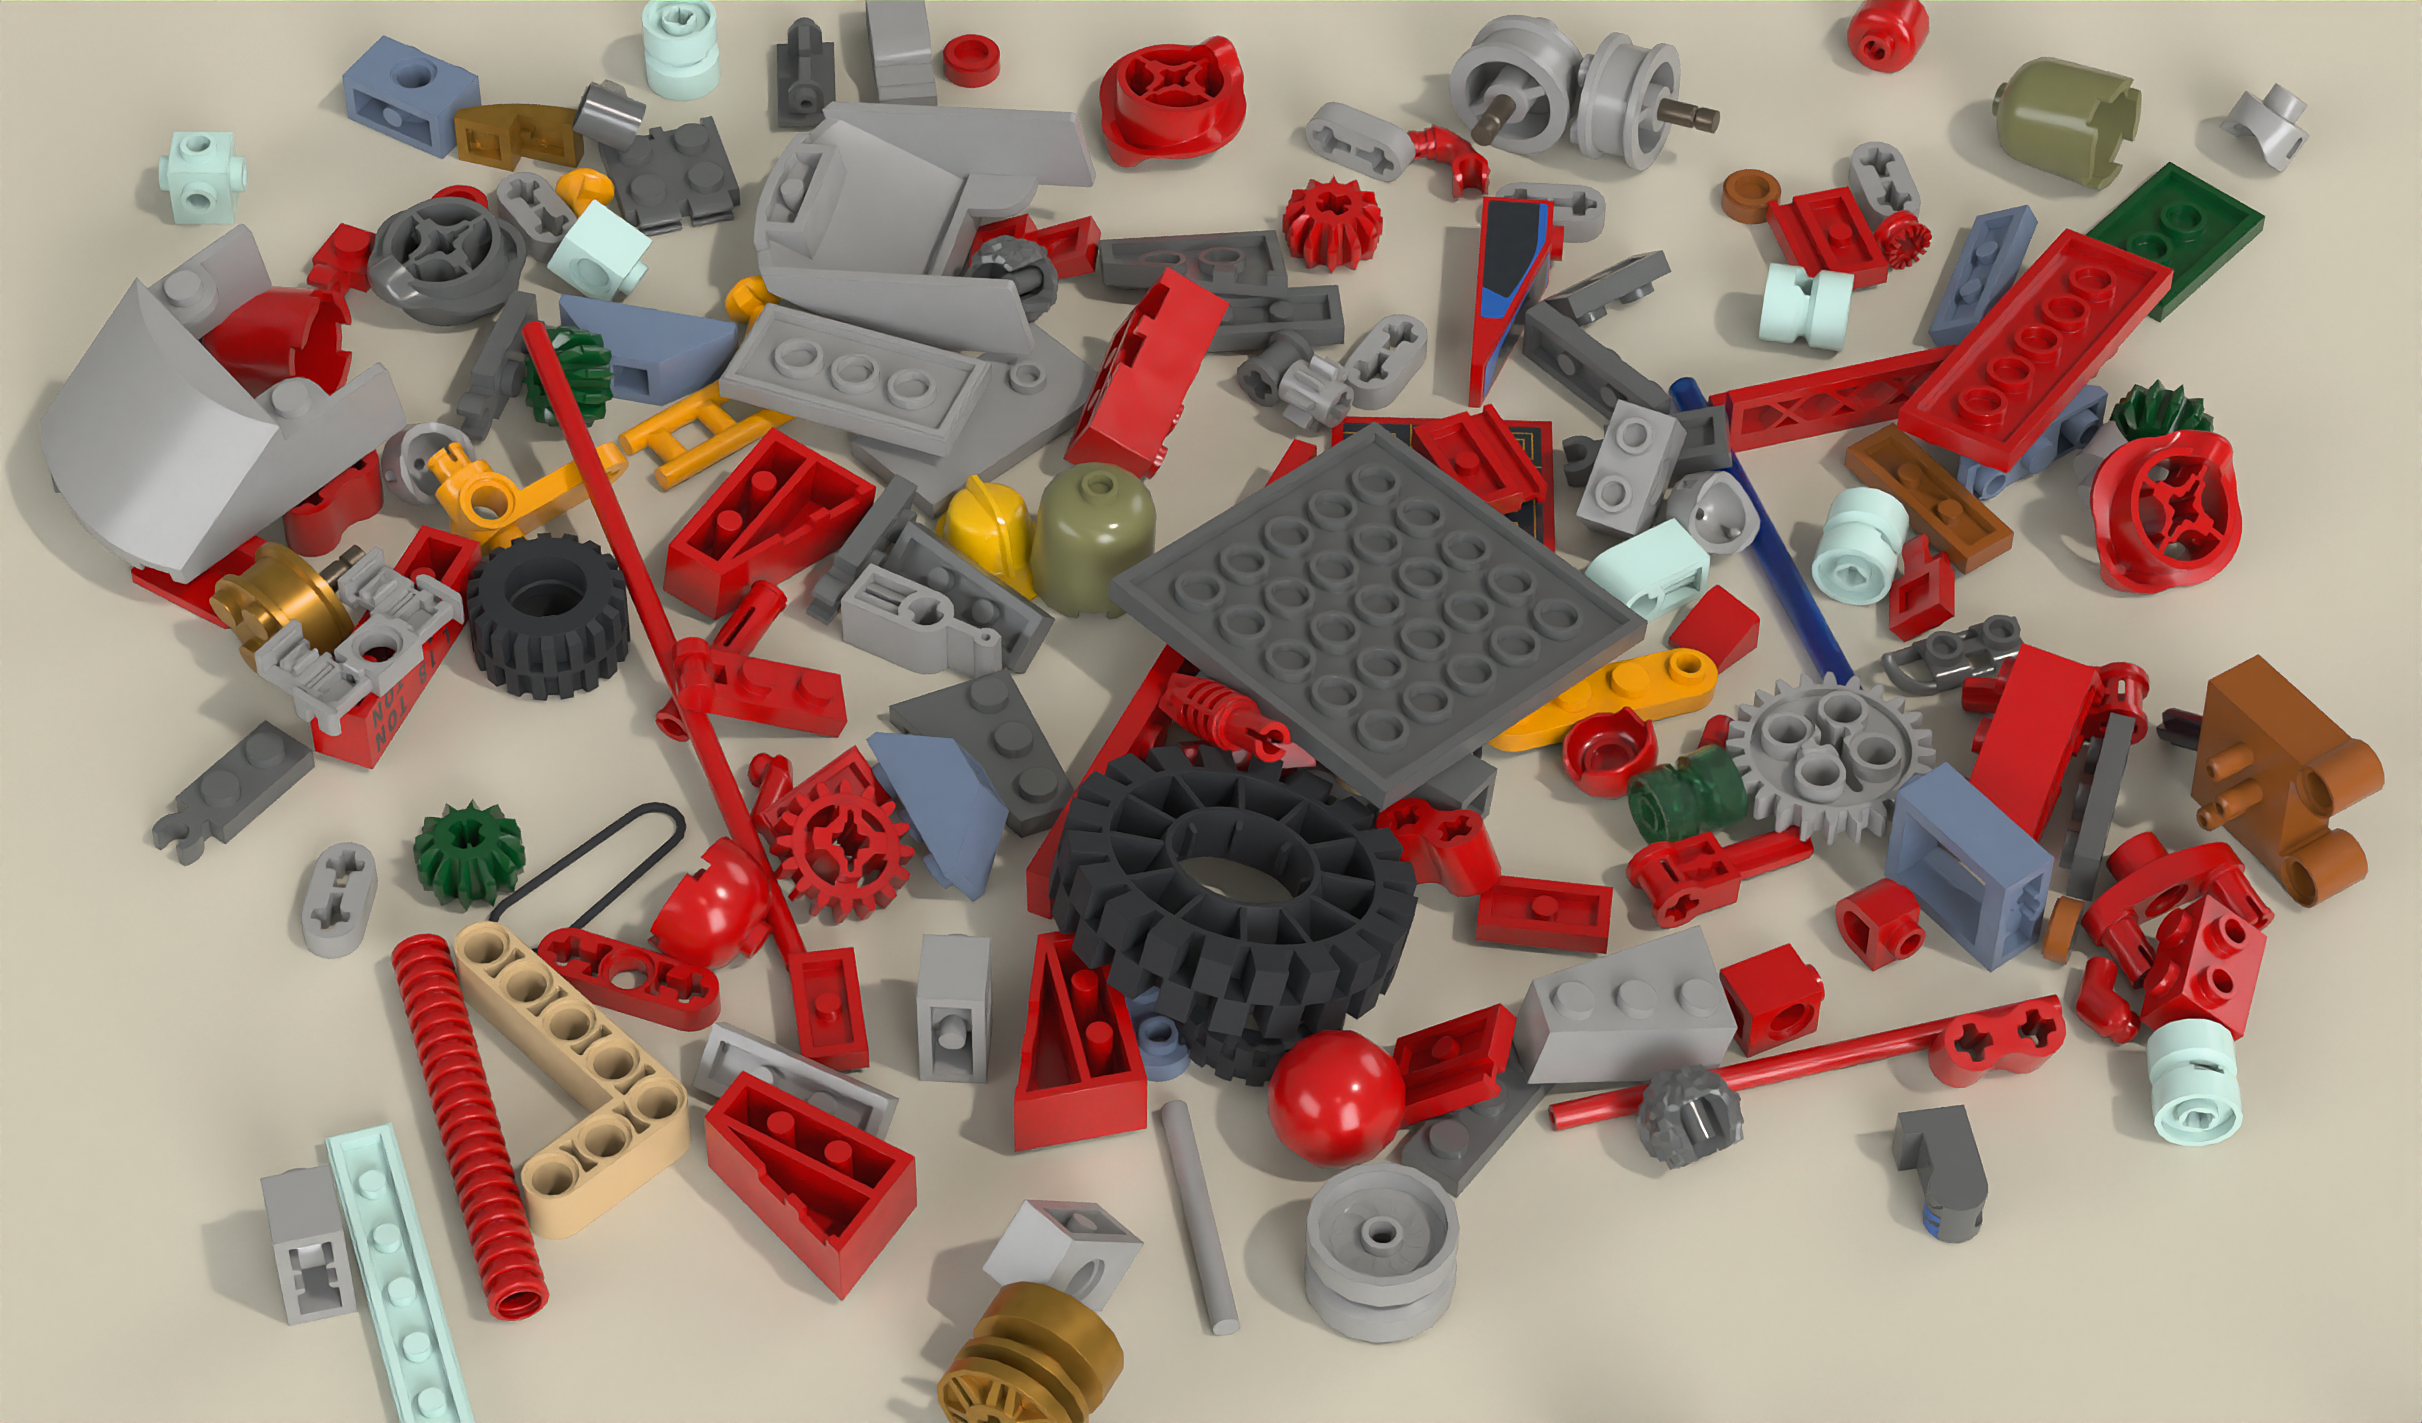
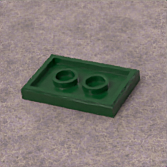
(2181, 226)

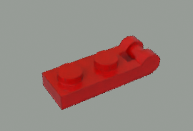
(758, 689)

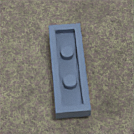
(1983, 272)

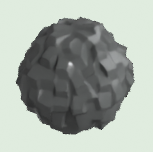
(1023, 264)
(1688, 1115)

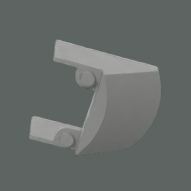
(883, 208)
(171, 450)

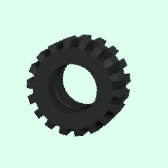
(556, 651)

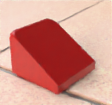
(1718, 628)

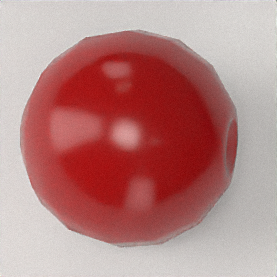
(1336, 1099)

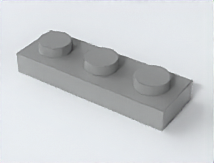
(736, 1050)

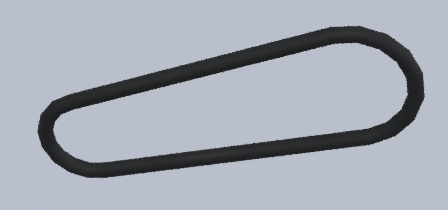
(589, 845)

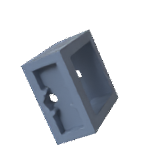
(1986, 920)

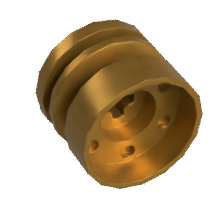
(1032, 1361)

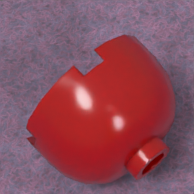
(716, 910)

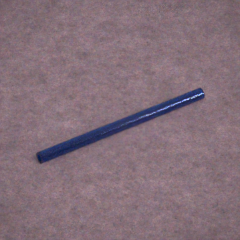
(1778, 563)

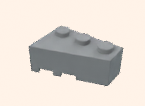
(1626, 1015)

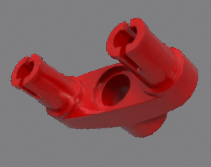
(2158, 882)

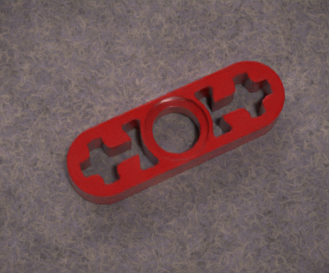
(647, 1001)

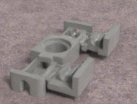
(397, 620)

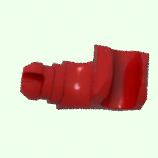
(1446, 147)

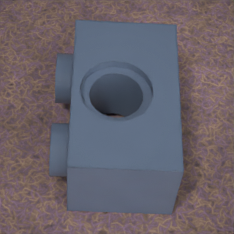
(409, 95)

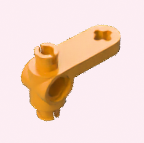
(518, 511)

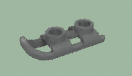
(1948, 654)

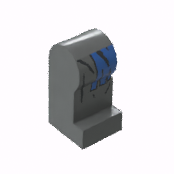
(1948, 1167)

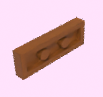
(1931, 497)

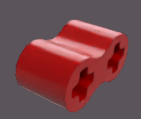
(320, 520)
(1444, 846)
(1997, 1043)

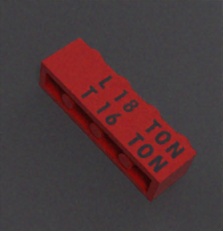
(376, 719)

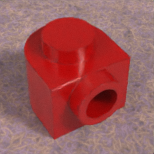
(1880, 923)

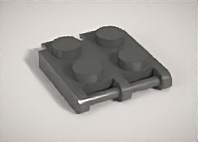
(673, 178)

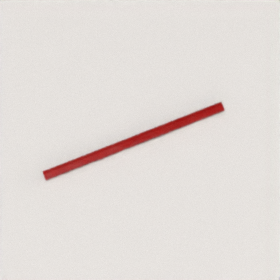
(1777, 1067)

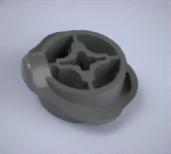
(446, 261)

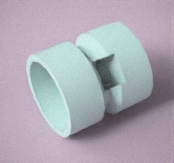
(681, 48)
(1806, 306)
(1860, 546)
(2194, 1082)

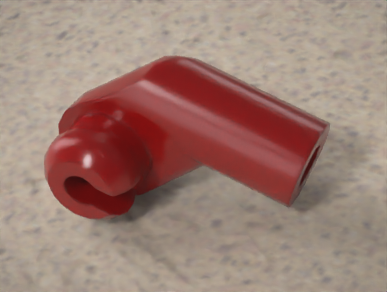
(773, 778)

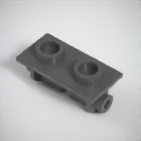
(804, 75)

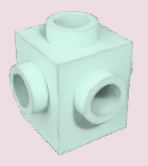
(203, 177)

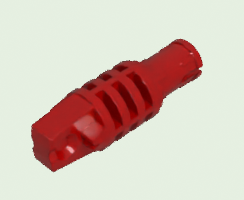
(1222, 717)

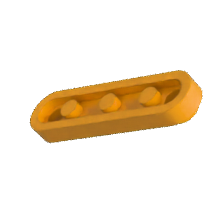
(1650, 684)

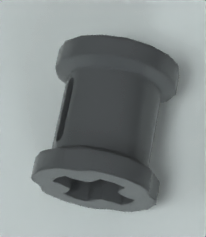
(1263, 374)

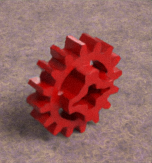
(820, 866)

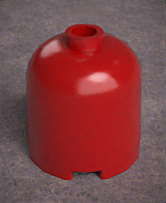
(284, 337)

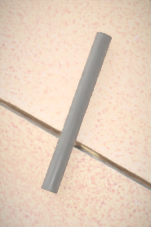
(1200, 1218)

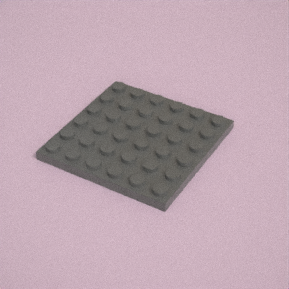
(1378, 613)

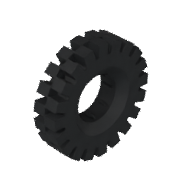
(1159, 927)

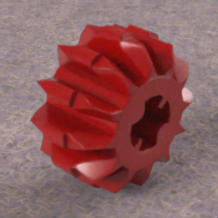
(1332, 224)

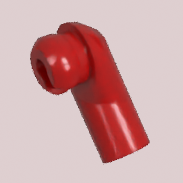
(2101, 1006)

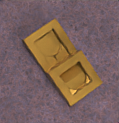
(506, 132)

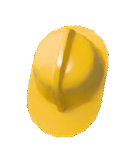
(992, 529)

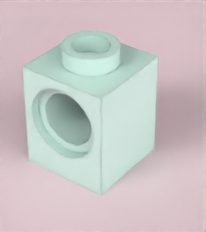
(601, 254)

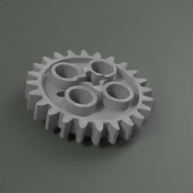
(1827, 755)

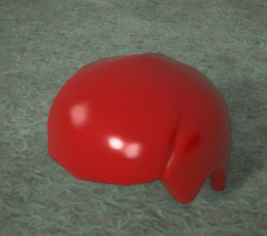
(1607, 750)

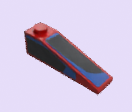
(1511, 278)

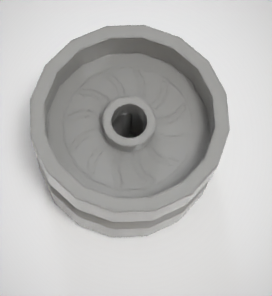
(1381, 1252)

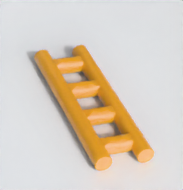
(705, 406)

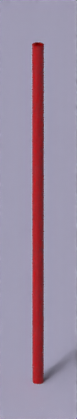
(656, 624)

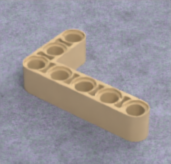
(633, 1101)

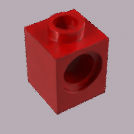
(1772, 999)

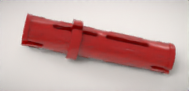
(736, 636)

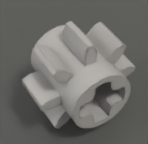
(1316, 393)

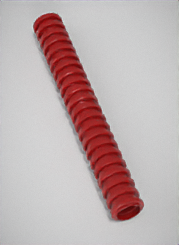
(469, 1128)

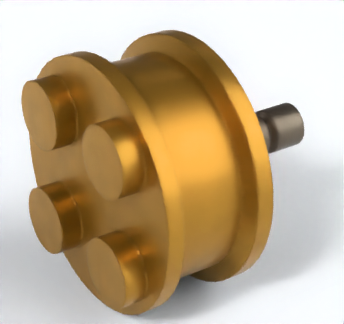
(284, 589)

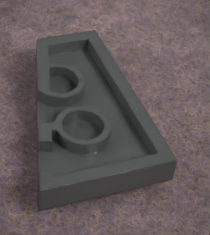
(1216, 261)
(1003, 736)

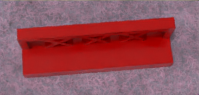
(1825, 399)

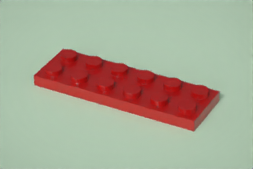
(2035, 350)

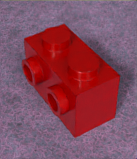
(2203, 968)

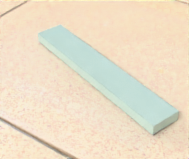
(398, 1277)

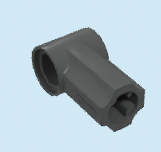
(608, 115)

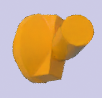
(582, 186)
(748, 300)

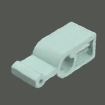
(1654, 570)

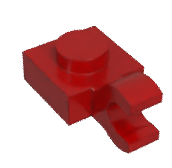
(343, 261)
(1925, 592)

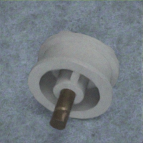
(1517, 84)
(1632, 102)

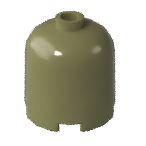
(2067, 119)
(1086, 532)

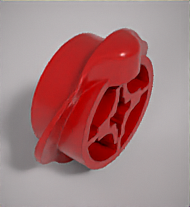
(1172, 101)
(2143, 516)

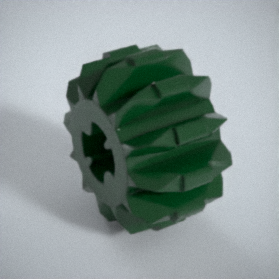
(586, 370)
(2159, 412)
(469, 854)

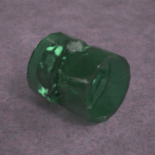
(1693, 796)

